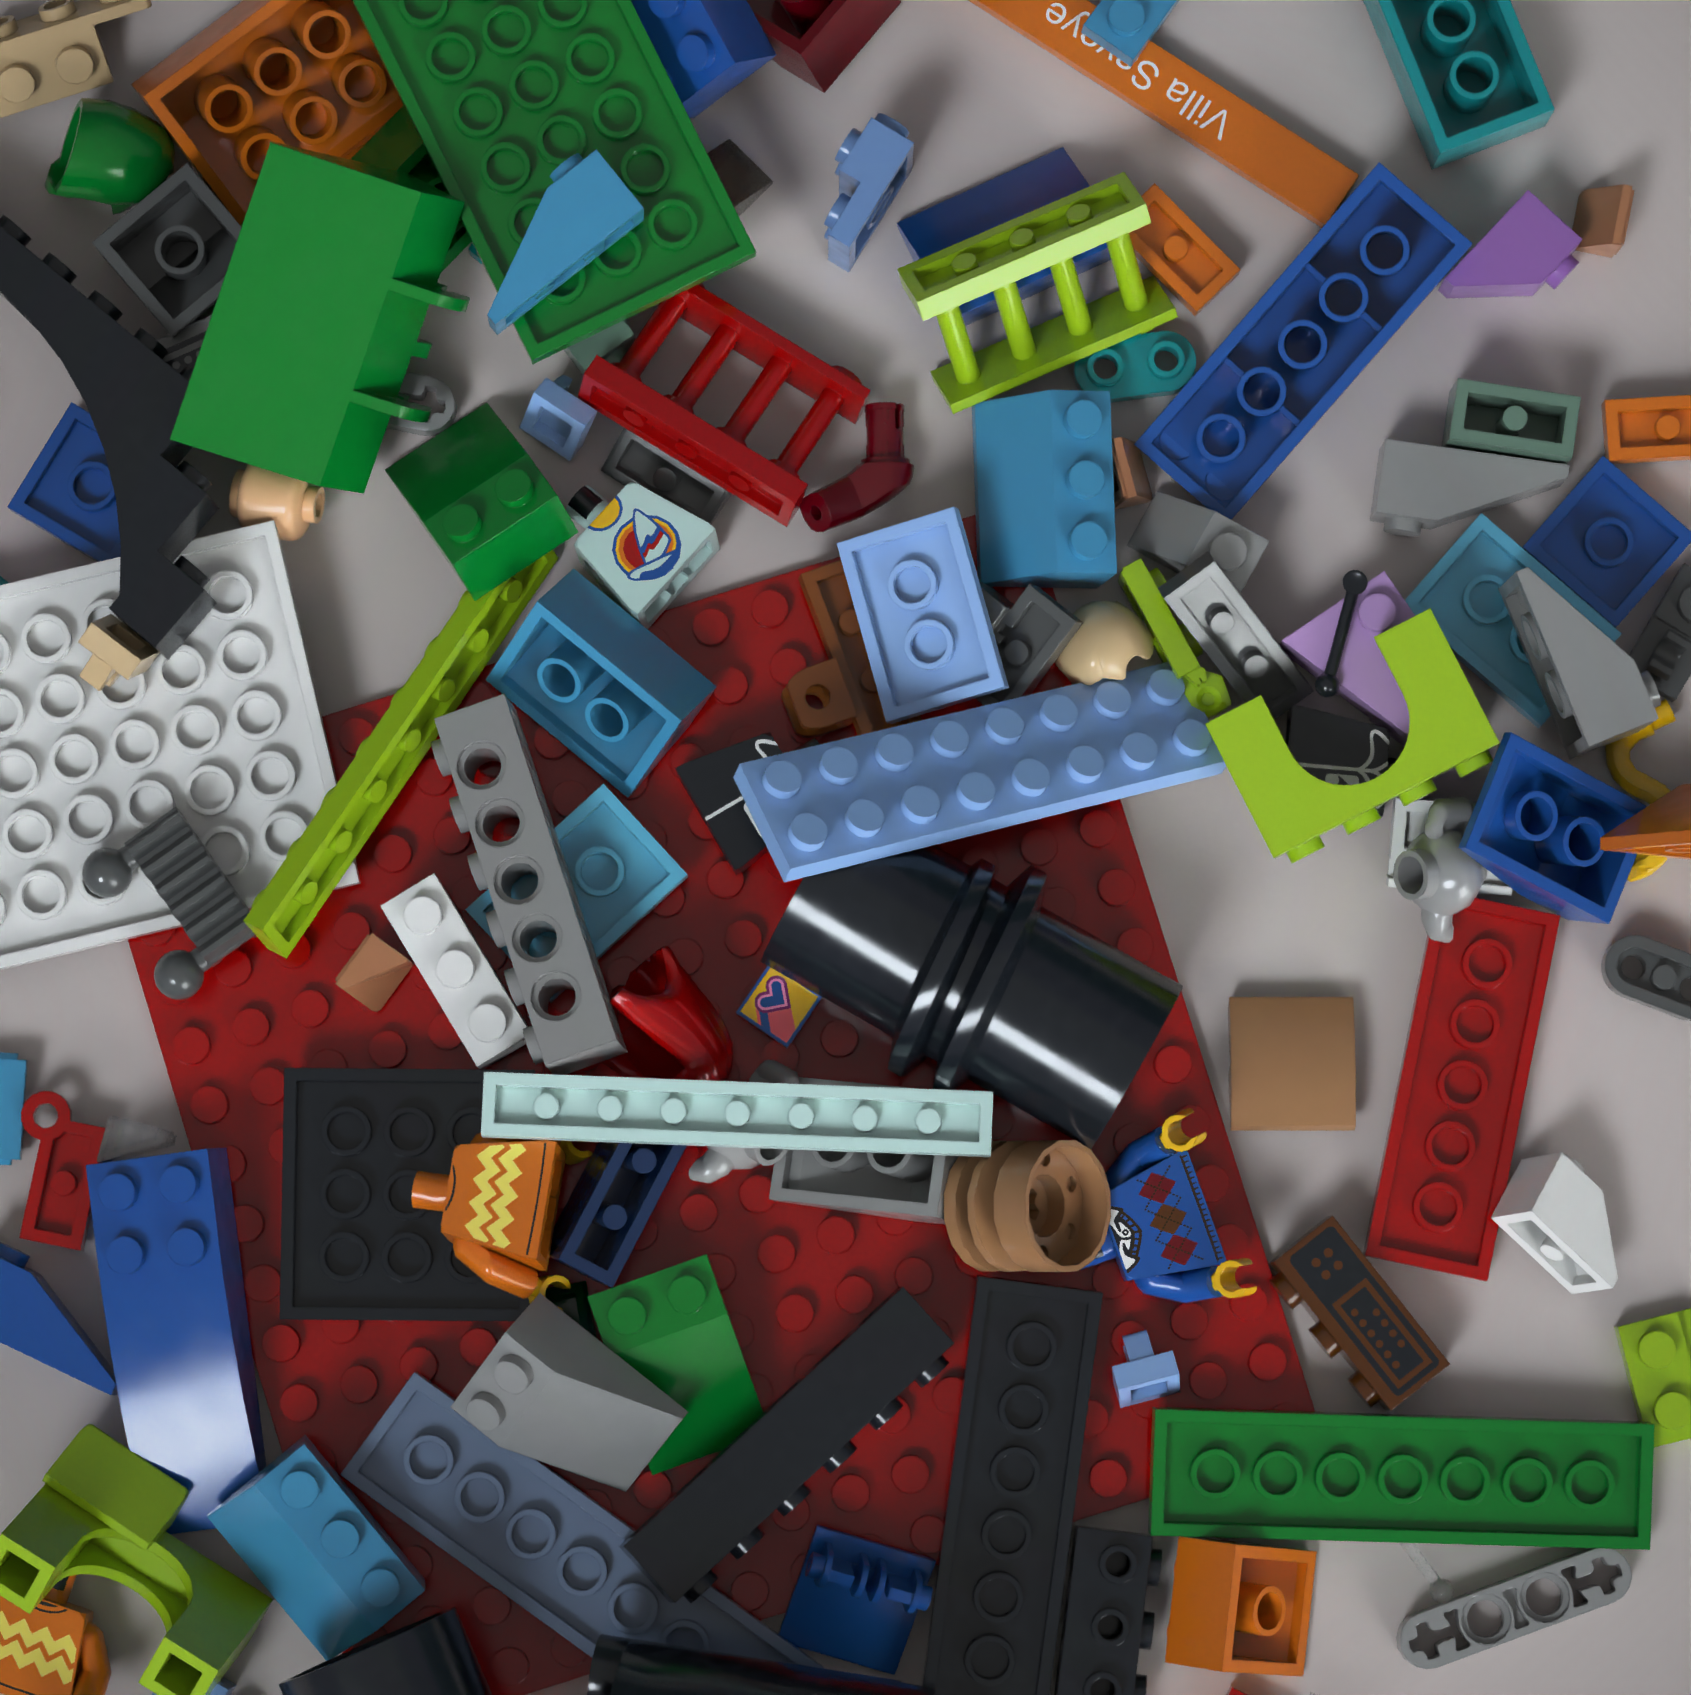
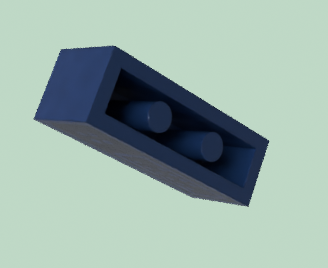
(612, 1207)

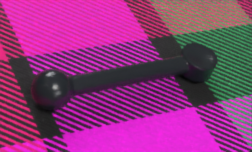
(1354, 583)

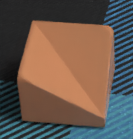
(373, 972)

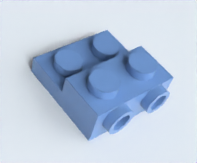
(870, 176)

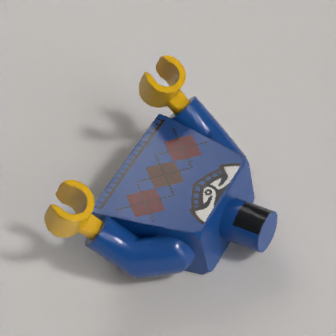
(1162, 1222)

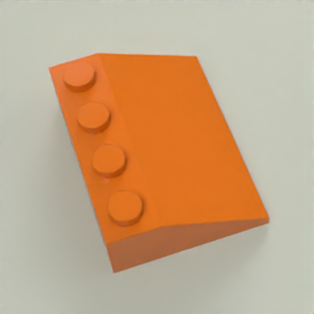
(267, 75)

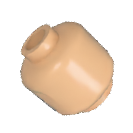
(268, 496)

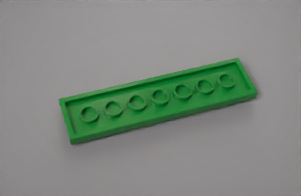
(1400, 1478)

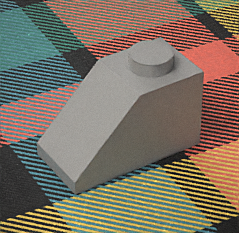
(1181, 532)

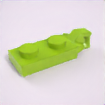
(1173, 641)

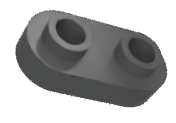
(1660, 978)

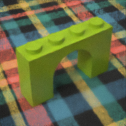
(1444, 734)
(202, 1605)

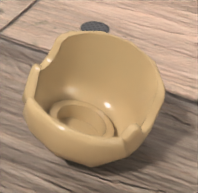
(1104, 643)

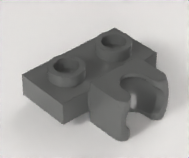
(1027, 637)

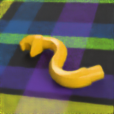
(1639, 783)

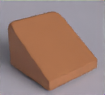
(1603, 219)
(1129, 475)

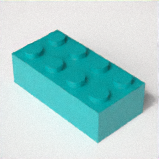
(1461, 73)

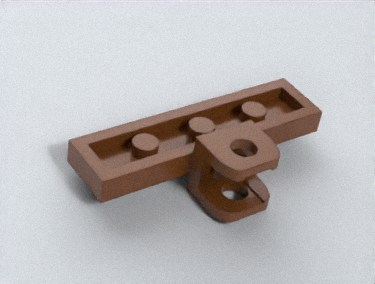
(844, 680)

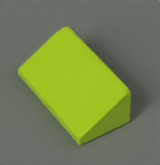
(117, 1486)

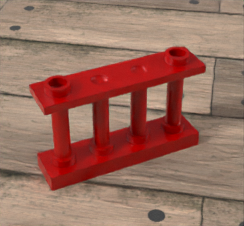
(722, 451)

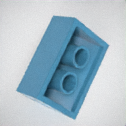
(1045, 490)
(600, 682)
(318, 1549)

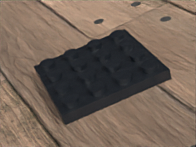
(347, 1192)

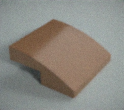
(1292, 1064)

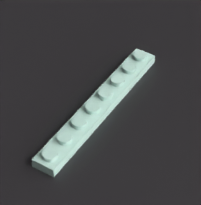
(737, 1114)

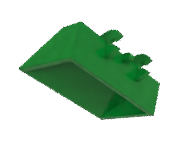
(320, 318)

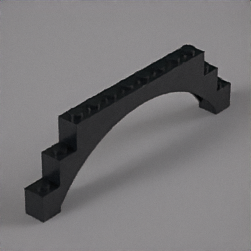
(134, 411)

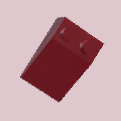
(819, 36)

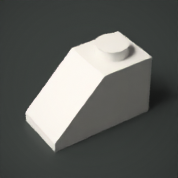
(1560, 1221)

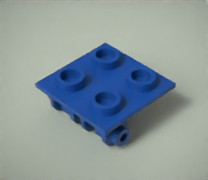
(857, 1599)

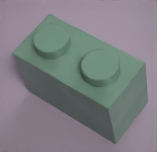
(1511, 421)

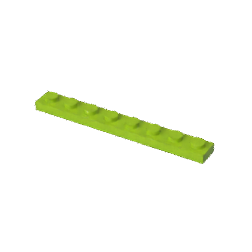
(388, 759)

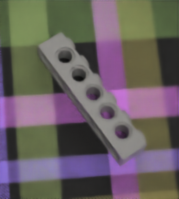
(590, 1028)

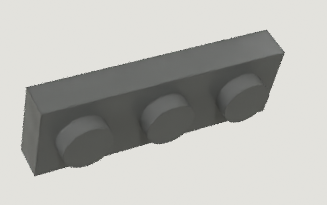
(1234, 636)

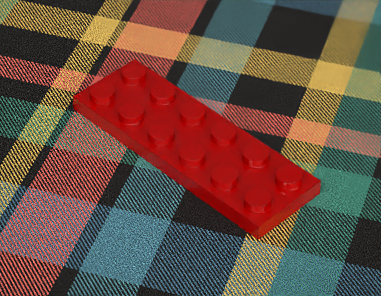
(1462, 1090)

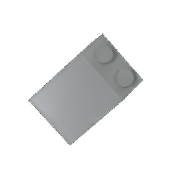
(1581, 672)
(863, 1182)
(568, 1400)

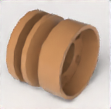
(1028, 1207)

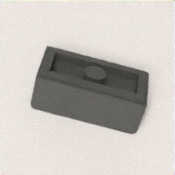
(642, 463)

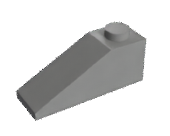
(1440, 485)

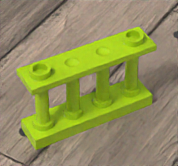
(1019, 249)

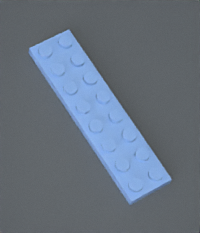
(976, 771)

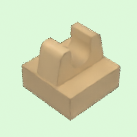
(115, 652)

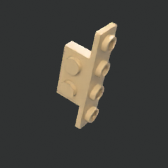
(56, 51)

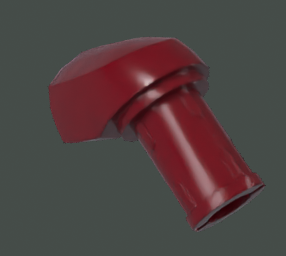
(871, 483)

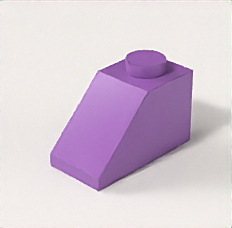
(1516, 255)

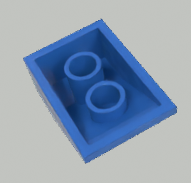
(1543, 830)

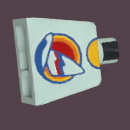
(640, 547)

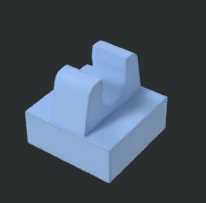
(558, 417)
(1144, 1374)

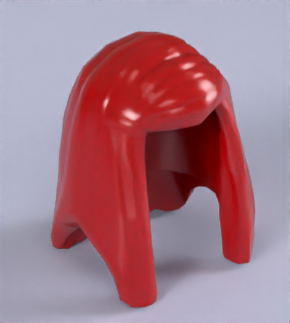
(669, 1025)

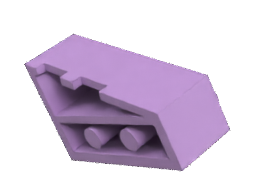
(1362, 669)

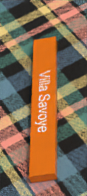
(1189, 107)

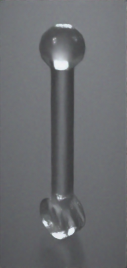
(1440, 1588)

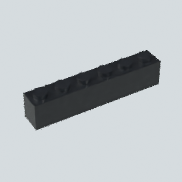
(786, 1446)

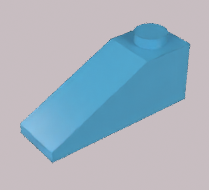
(572, 226)

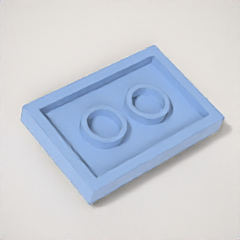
(922, 615)

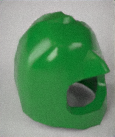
(111, 155)

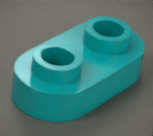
(1136, 370)

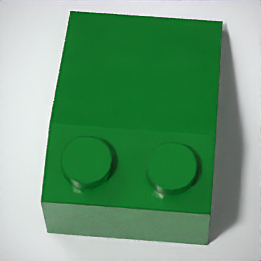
(482, 500)
(683, 1342)

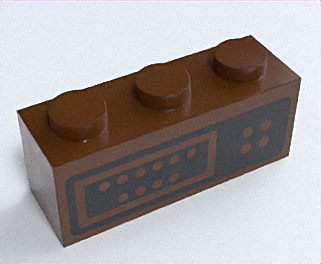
(1356, 1315)

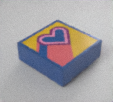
(778, 1006)

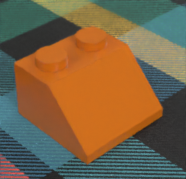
(1240, 1607)

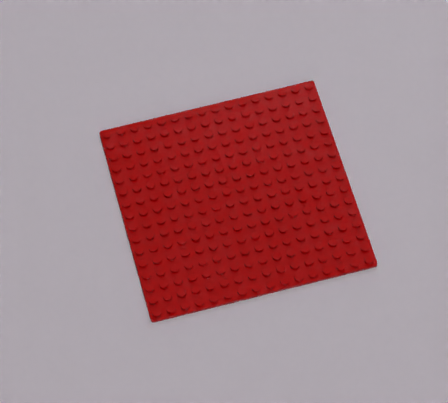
(784, 1269)

